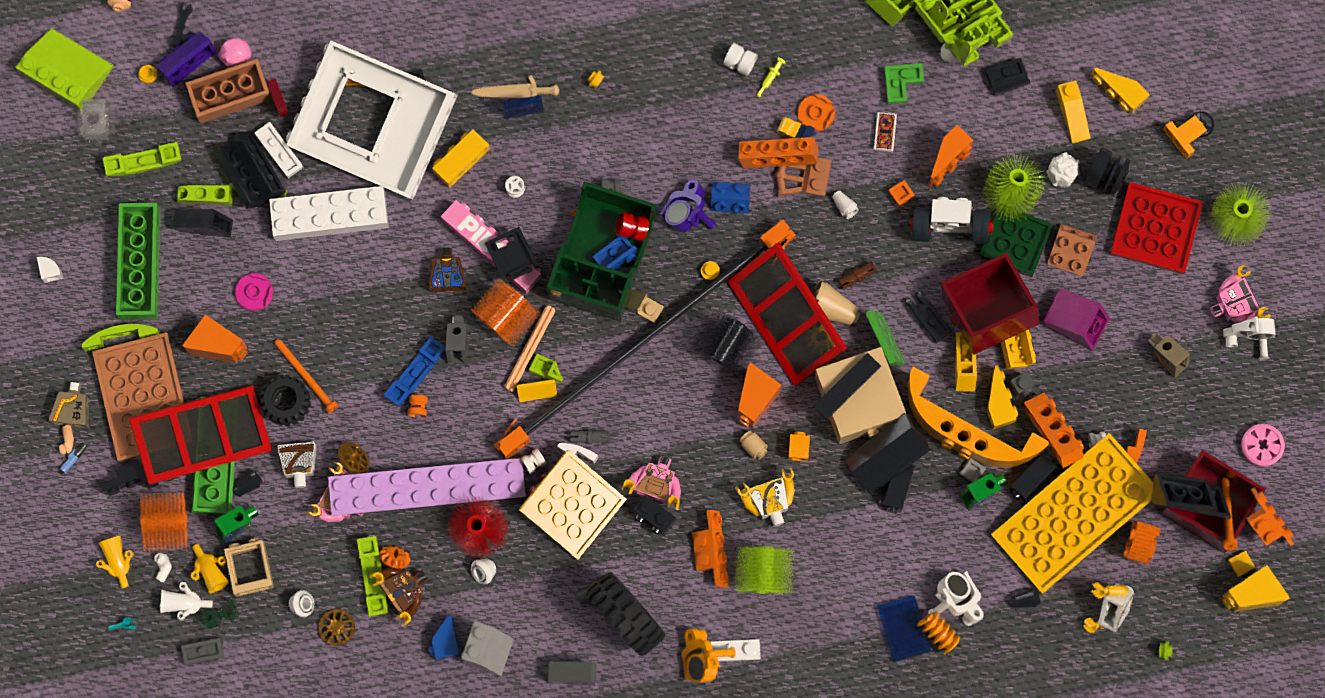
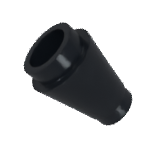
(248, 483)
(1026, 599)

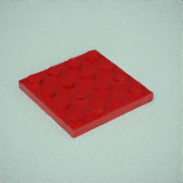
(1156, 228)

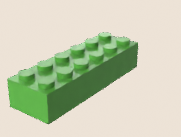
(138, 261)

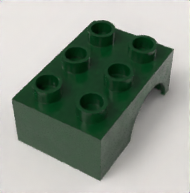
(576, 276)

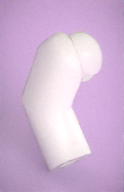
(164, 566)

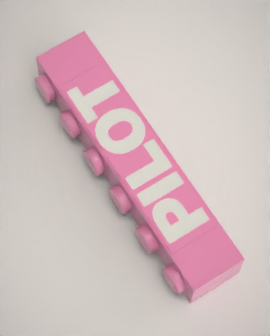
(475, 233)

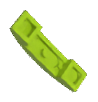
(142, 161)
(96, 340)
(371, 564)

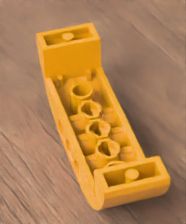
(994, 452)

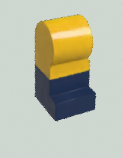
(792, 129)

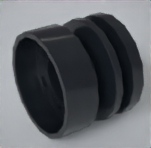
(1108, 171)

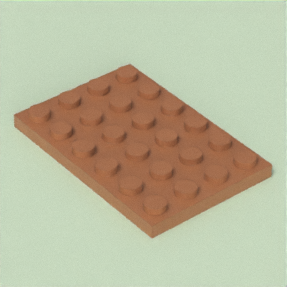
(136, 381)

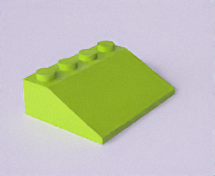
(64, 68)

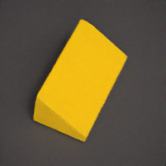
(537, 390)

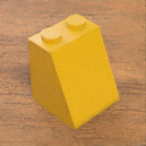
(1256, 592)

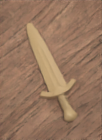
(516, 91)

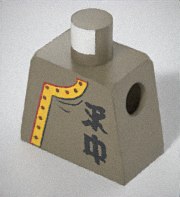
(1173, 359)
(71, 408)

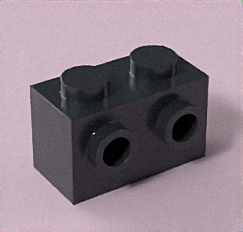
(654, 515)

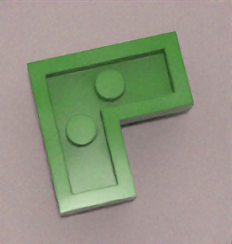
(898, 77)

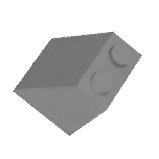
(487, 648)

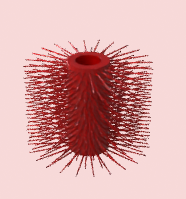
(478, 536)

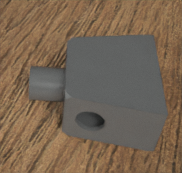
(457, 340)

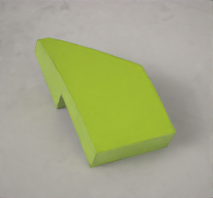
(545, 368)

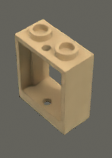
(252, 587)

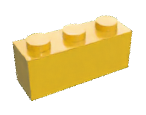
(460, 158)

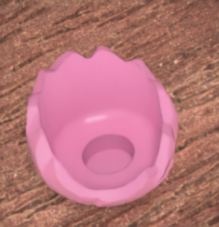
(234, 52)

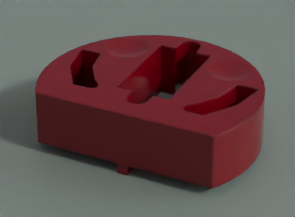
(277, 97)

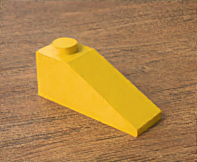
(1073, 111)
(964, 365)

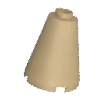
(835, 304)

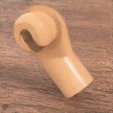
(68, 439)

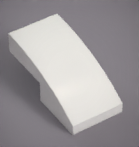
(585, 453)

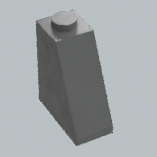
(571, 673)

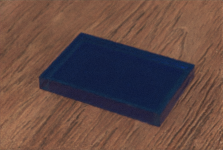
(901, 628)

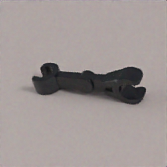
(184, 14)

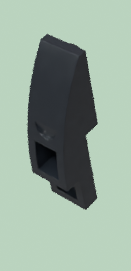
(127, 477)

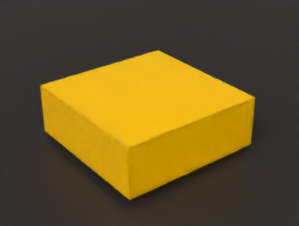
(1241, 564)

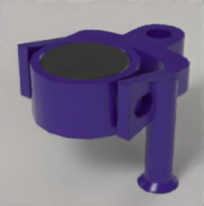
(679, 212)

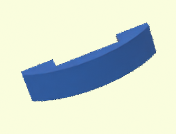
(415, 373)

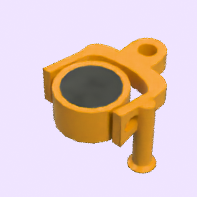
(701, 666)

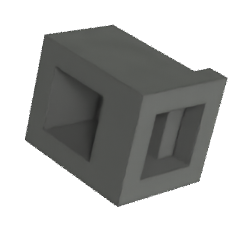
(1022, 385)

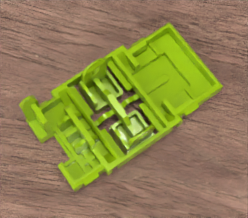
(965, 38)

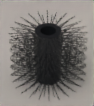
(729, 343)

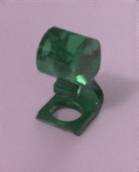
(213, 618)

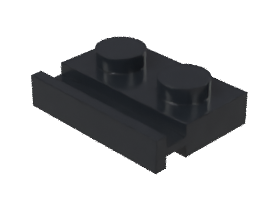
(1007, 76)

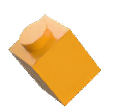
(799, 447)

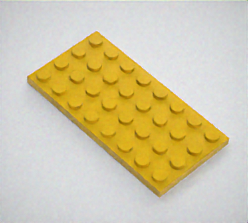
(1075, 513)

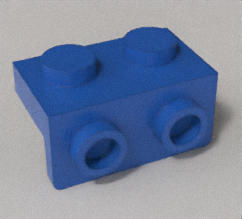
(730, 197)
(615, 254)

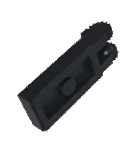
(929, 318)

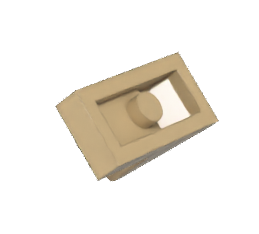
(643, 306)

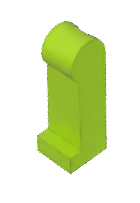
(205, 194)

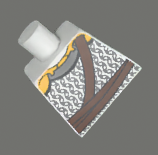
(298, 461)

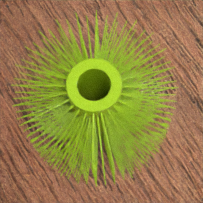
(1013, 187)
(1240, 214)
(763, 570)

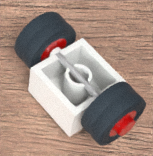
(951, 217)

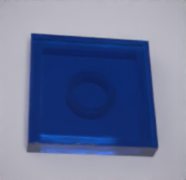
(523, 107)

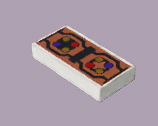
(885, 132)

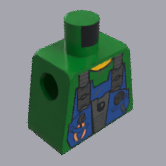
(980, 491)
(229, 528)

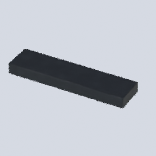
(847, 386)

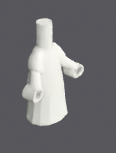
(188, 602)

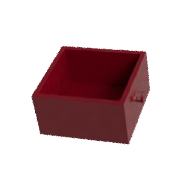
(990, 303)
(1243, 502)

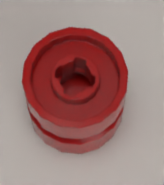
(631, 226)

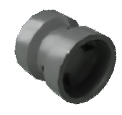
(612, 185)

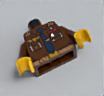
(402, 590)

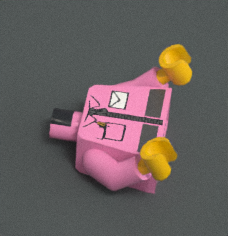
(1237, 299)

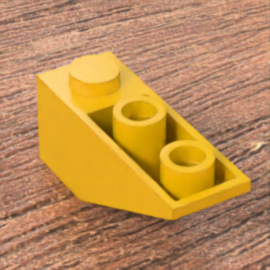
(1124, 90)
(999, 406)

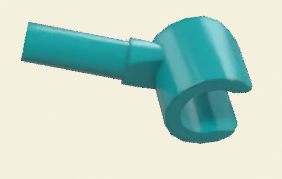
(124, 624)

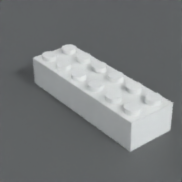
(329, 213)

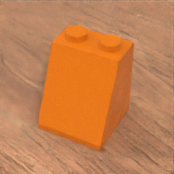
(215, 342)
(757, 396)

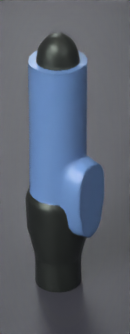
(72, 458)

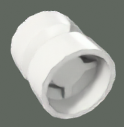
(740, 59)

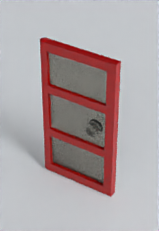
(787, 314)
(200, 434)

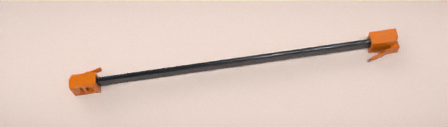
(517, 439)

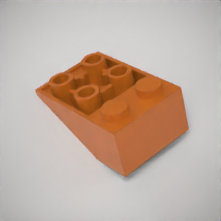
(955, 146)

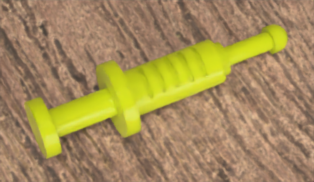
(771, 75)

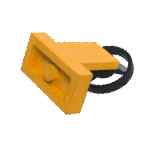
(1188, 132)

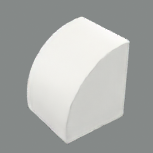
(49, 270)

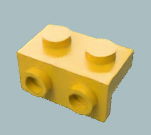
(1018, 351)

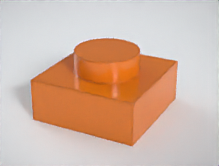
(901, 193)

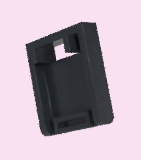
(514, 258)

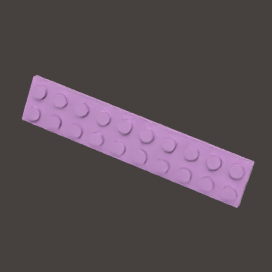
(426, 486)

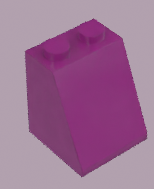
(1077, 318)

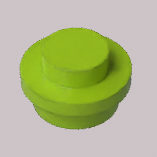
(1165, 650)

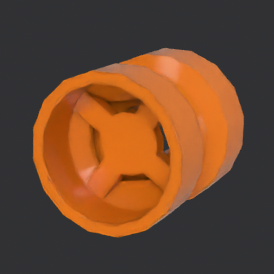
(417, 405)

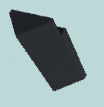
(1189, 495)

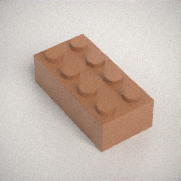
(228, 91)

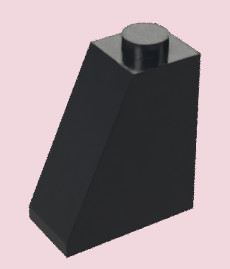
(202, 222)

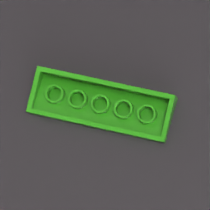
(213, 490)

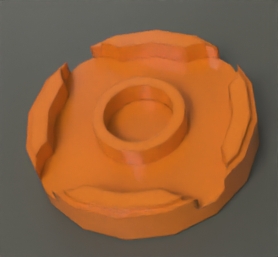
(816, 112)

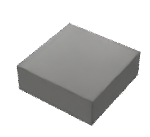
(972, 470)

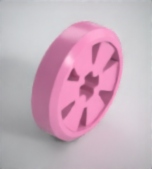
(1274, 444)

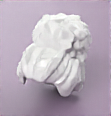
(1063, 170)

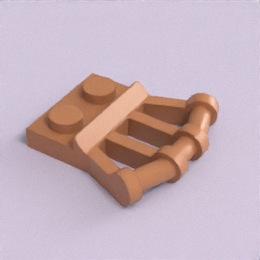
(813, 182)

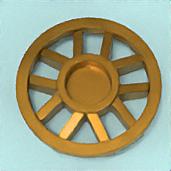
(353, 461)
(336, 627)

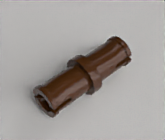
(857, 275)

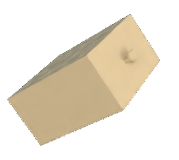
(870, 407)

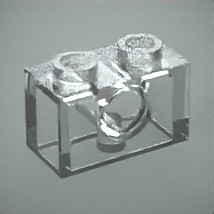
(95, 109)

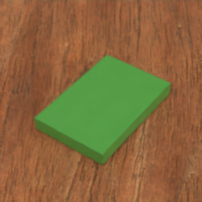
(885, 338)

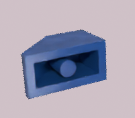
(445, 641)

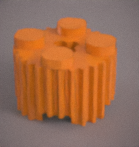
(1141, 542)

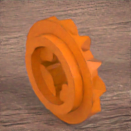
(388, 555)

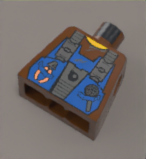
(447, 273)

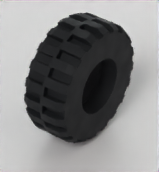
(625, 614)

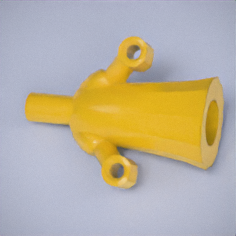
(114, 554)
(211, 573)

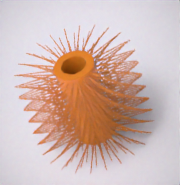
(505, 312)
(163, 521)

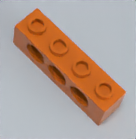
(778, 152)
(1064, 453)

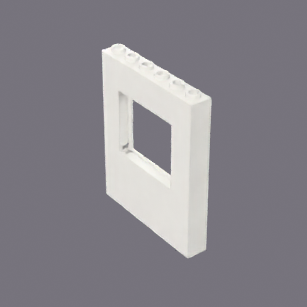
(406, 136)

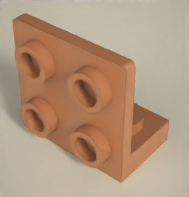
(1072, 250)

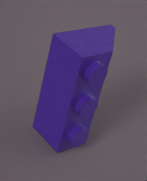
(186, 58)

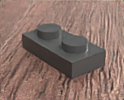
(202, 651)

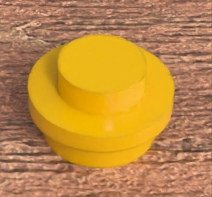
(148, 74)
(595, 79)
(710, 271)

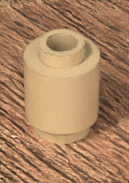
(753, 445)

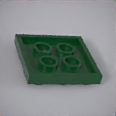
(1020, 240)

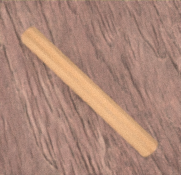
(529, 348)

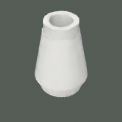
(845, 205)

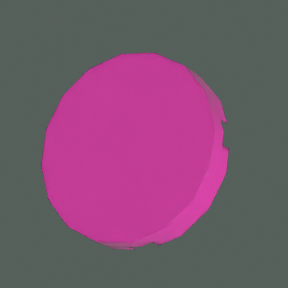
(250, 296)

